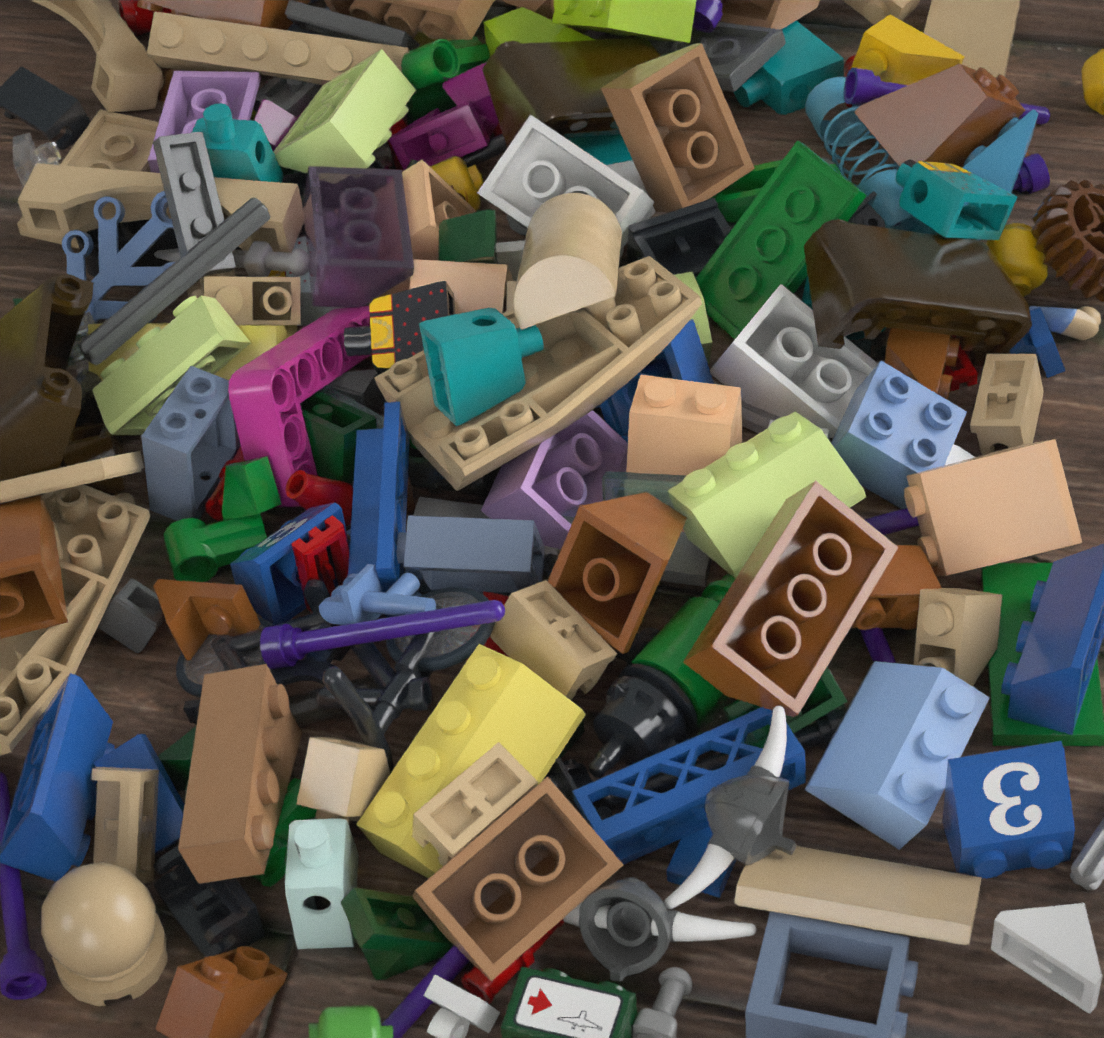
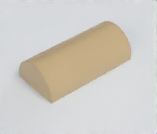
(567, 258)

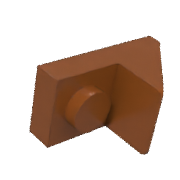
(204, 609)

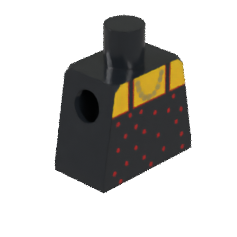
(395, 324)

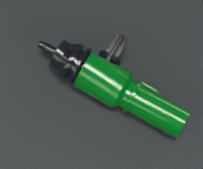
(656, 692)

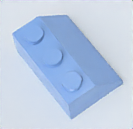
(895, 748)

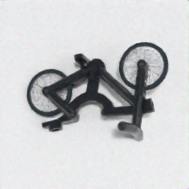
(399, 690)

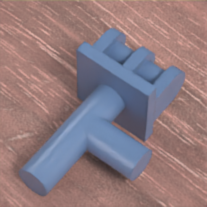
(362, 598)

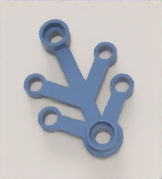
(115, 265)

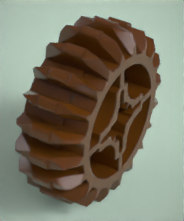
(1072, 235)

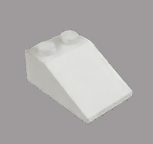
(547, 165)
(786, 371)

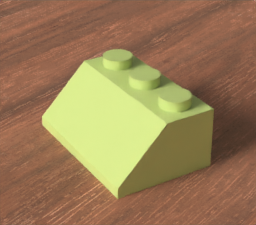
(348, 117)
(139, 387)
(743, 491)

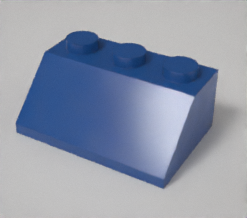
(1059, 644)
(56, 785)

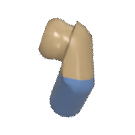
(1074, 323)

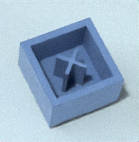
(895, 431)

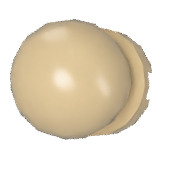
(103, 933)

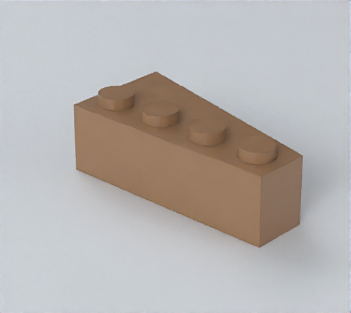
(433, 17)
(237, 774)

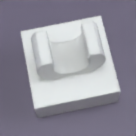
(457, 1010)

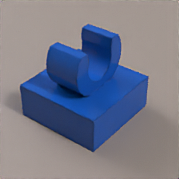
(1040, 342)

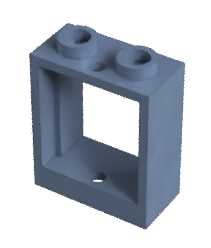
(187, 441)
(472, 553)
(833, 942)

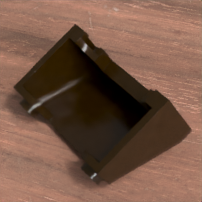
(560, 83)
(911, 282)
(36, 390)

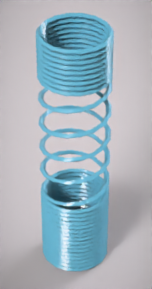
(843, 132)

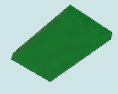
(771, 236)
(1017, 585)

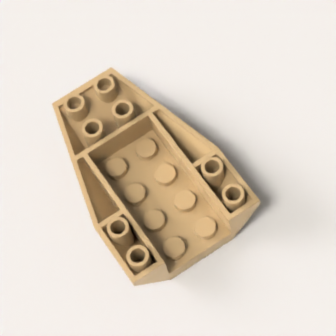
(580, 367)
(94, 547)

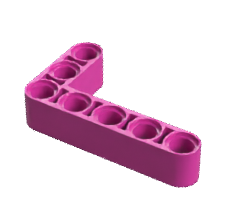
(270, 388)

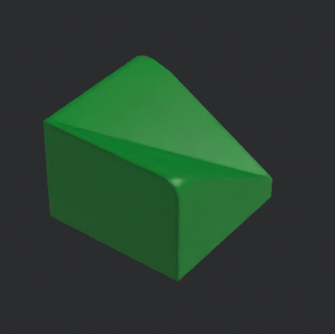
(249, 489)

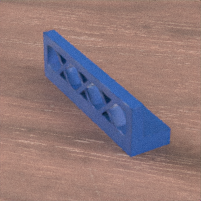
(380, 497)
(680, 811)

